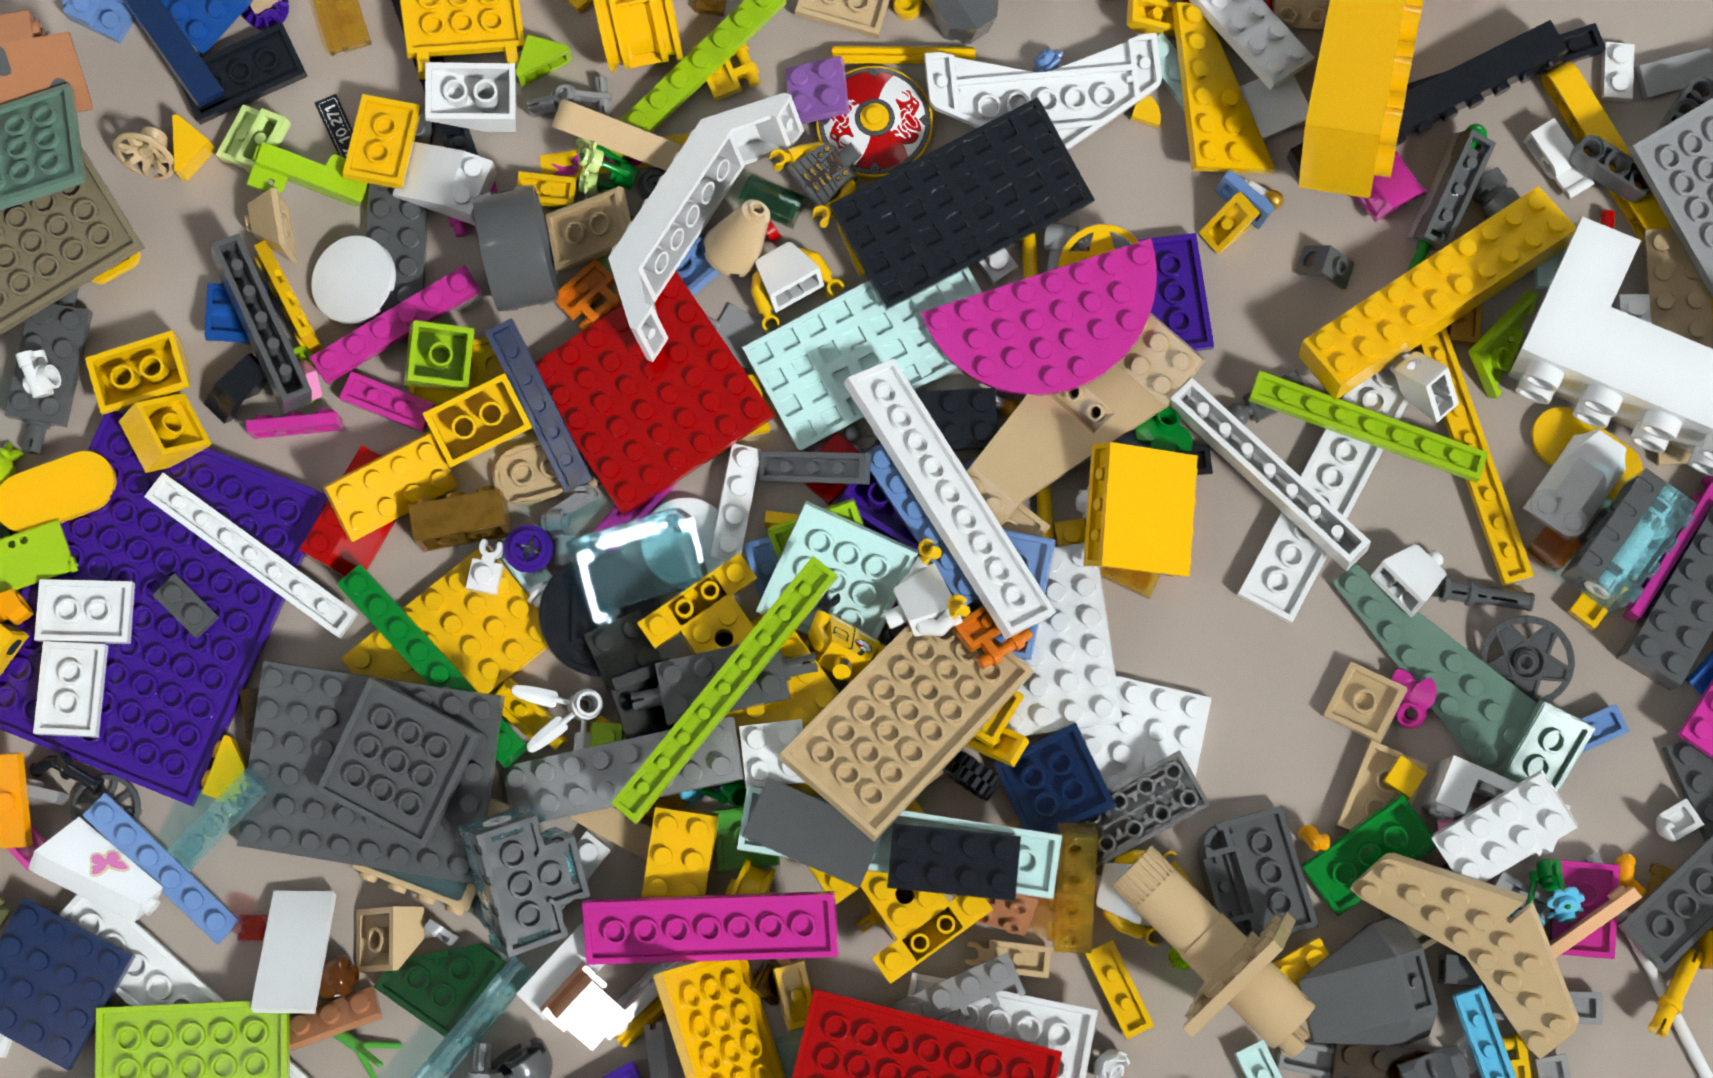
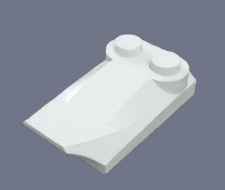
(1577, 483)

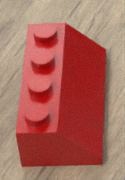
(328, 541)

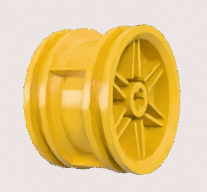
(638, 32)

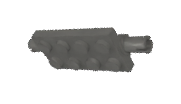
(63, 335)
(686, 677)

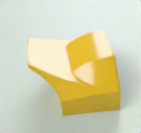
(1150, 17)

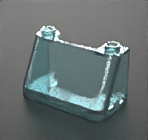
(636, 561)

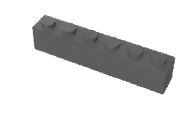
(261, 323)

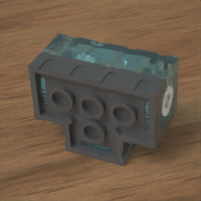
(1629, 540)
(523, 878)

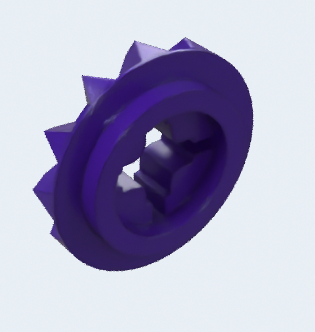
(268, 17)
(523, 536)

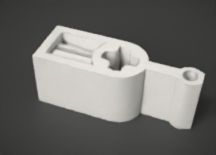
(1552, 152)

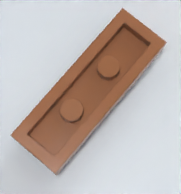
(334, 1018)

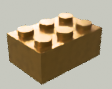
(460, 519)

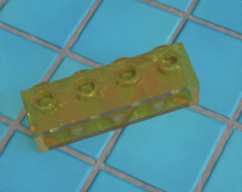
(1074, 889)

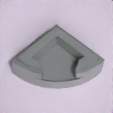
(441, 932)

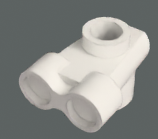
(39, 377)

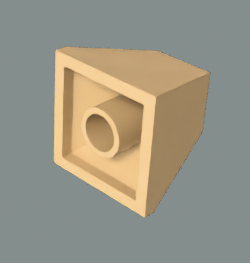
(271, 221)
(387, 936)

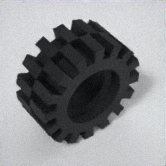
(972, 775)

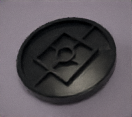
(566, 619)

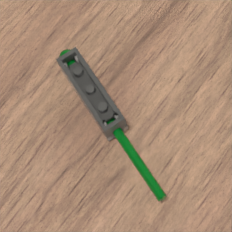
(1450, 191)

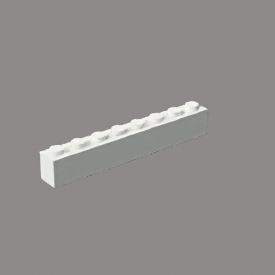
(1270, 474)

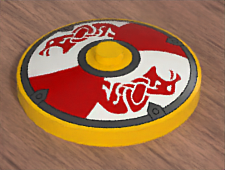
(886, 121)

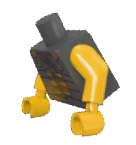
(821, 173)

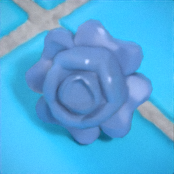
(1047, 60)

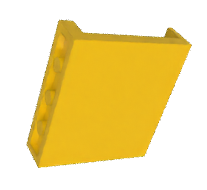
(1140, 509)

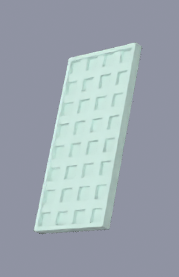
(813, 355)

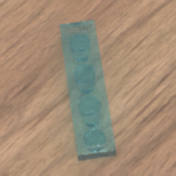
(218, 819)

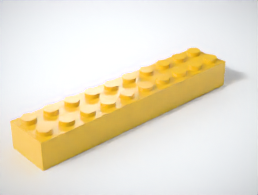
(1436, 292)

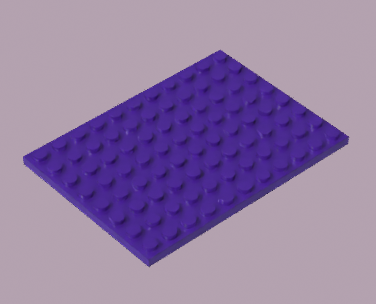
(167, 690)

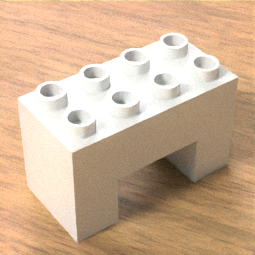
(1612, 360)

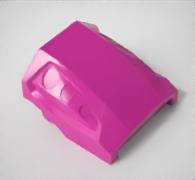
(1392, 192)

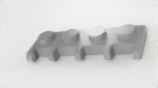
(964, 990)

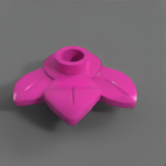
(1419, 697)

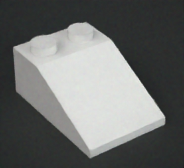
(471, 95)
(446, 180)

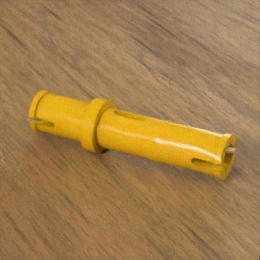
(1671, 1002)

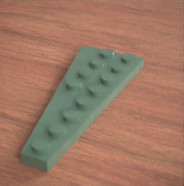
(1471, 698)

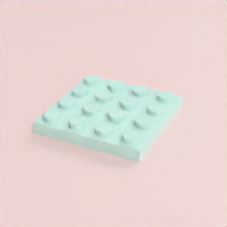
(862, 558)

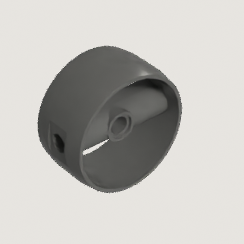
(515, 248)

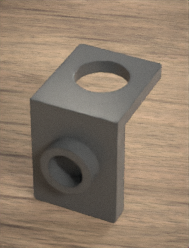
(1329, 264)

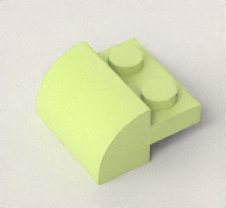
(248, 131)

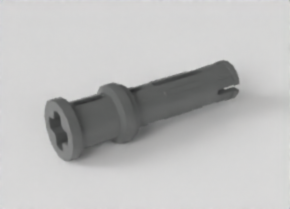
(1471, 593)

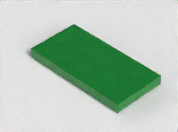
(1388, 830)

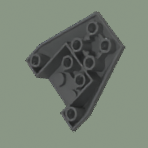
(1372, 989)

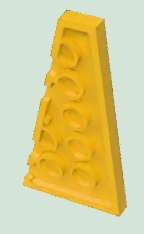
(1216, 113)

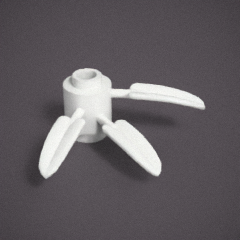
(558, 725)

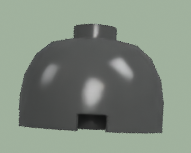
(529, 1062)

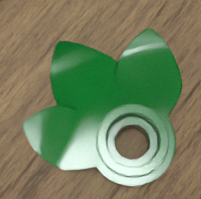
(1165, 432)

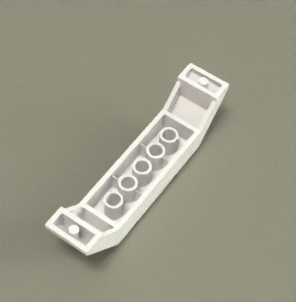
(687, 200)

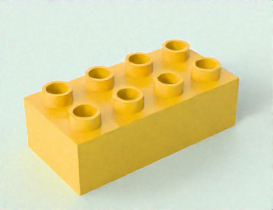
(1358, 94)

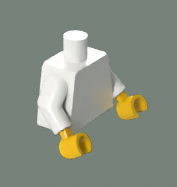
(925, 598)

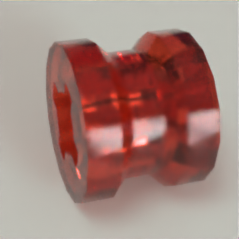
(252, 927)

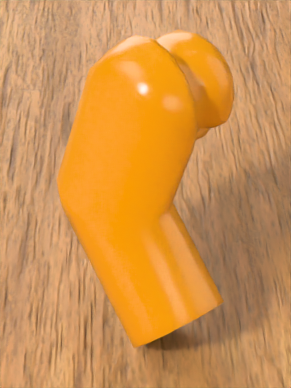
(1314, 840)
(1626, 872)

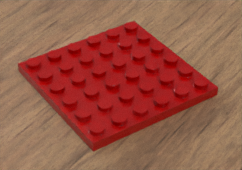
(650, 420)

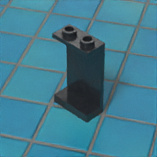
(635, 680)

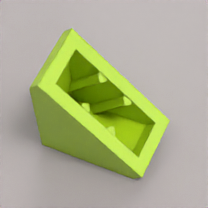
(540, 58)

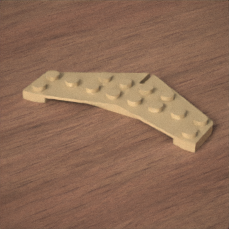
(1476, 922)

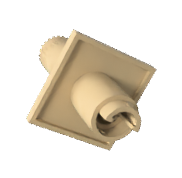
(1233, 965)

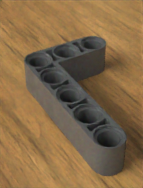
(1628, 172)

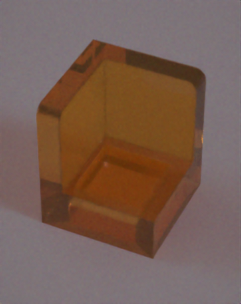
(1552, 549)

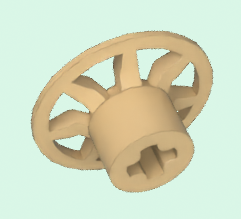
(148, 147)

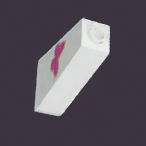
(97, 871)

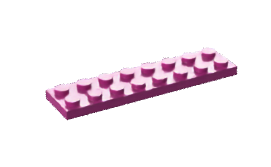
(710, 928)

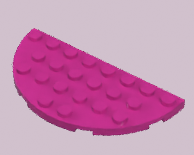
(1053, 326)

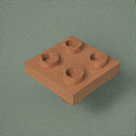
(1011, 915)

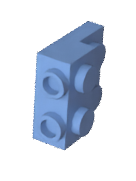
(104, 17)

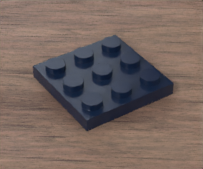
(1056, 782)

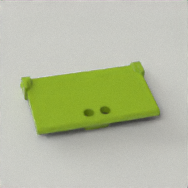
(34, 556)

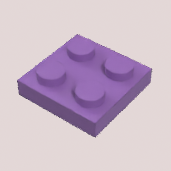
(818, 89)

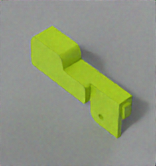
(282, 165)

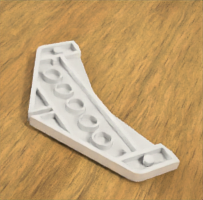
(1075, 96)

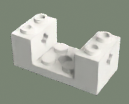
(1457, 781)

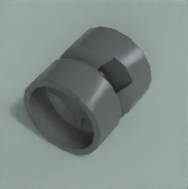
(1494, 193)

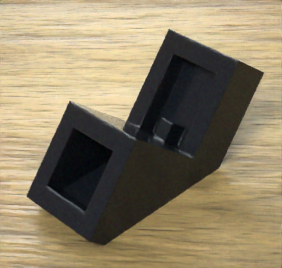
(238, 384)

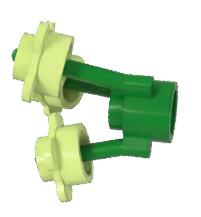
(592, 159)

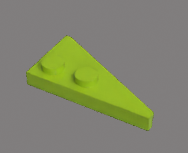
(1500, 344)

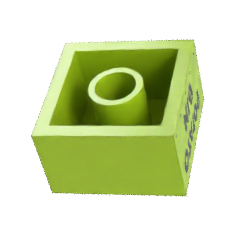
(439, 356)

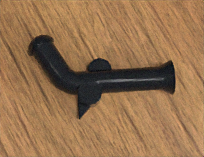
(62, 763)

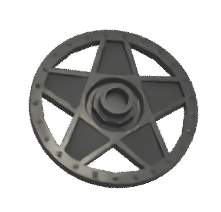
(1529, 658)

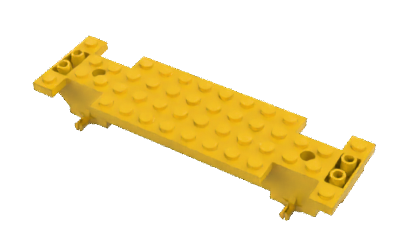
(702, 615)

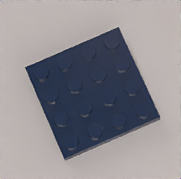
(54, 982)

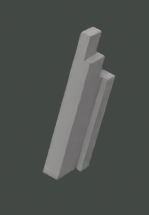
(1673, 72)

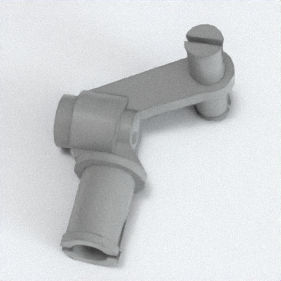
(551, 102)
(558, 520)

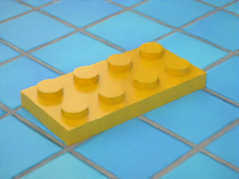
(389, 484)

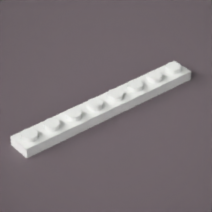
(251, 555)

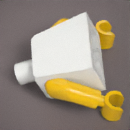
(787, 276)
(1115, 907)

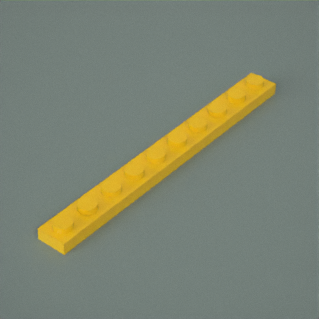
(1488, 492)

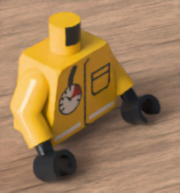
(840, 645)

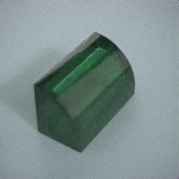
(782, 202)

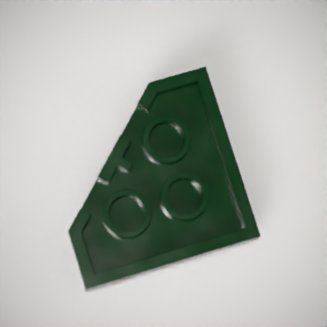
(441, 984)

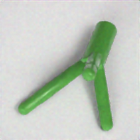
(364, 1055)

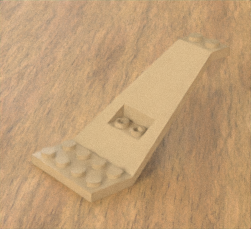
(1057, 432)

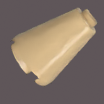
(738, 239)

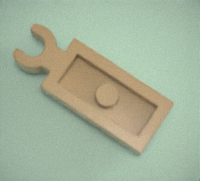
(1027, 958)

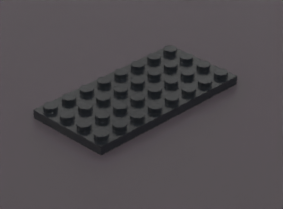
(961, 203)

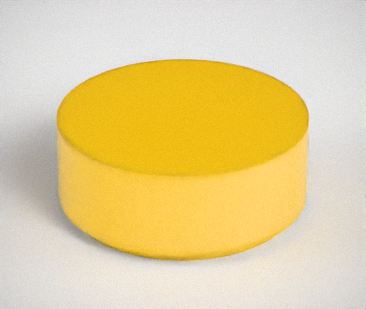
(907, 9)

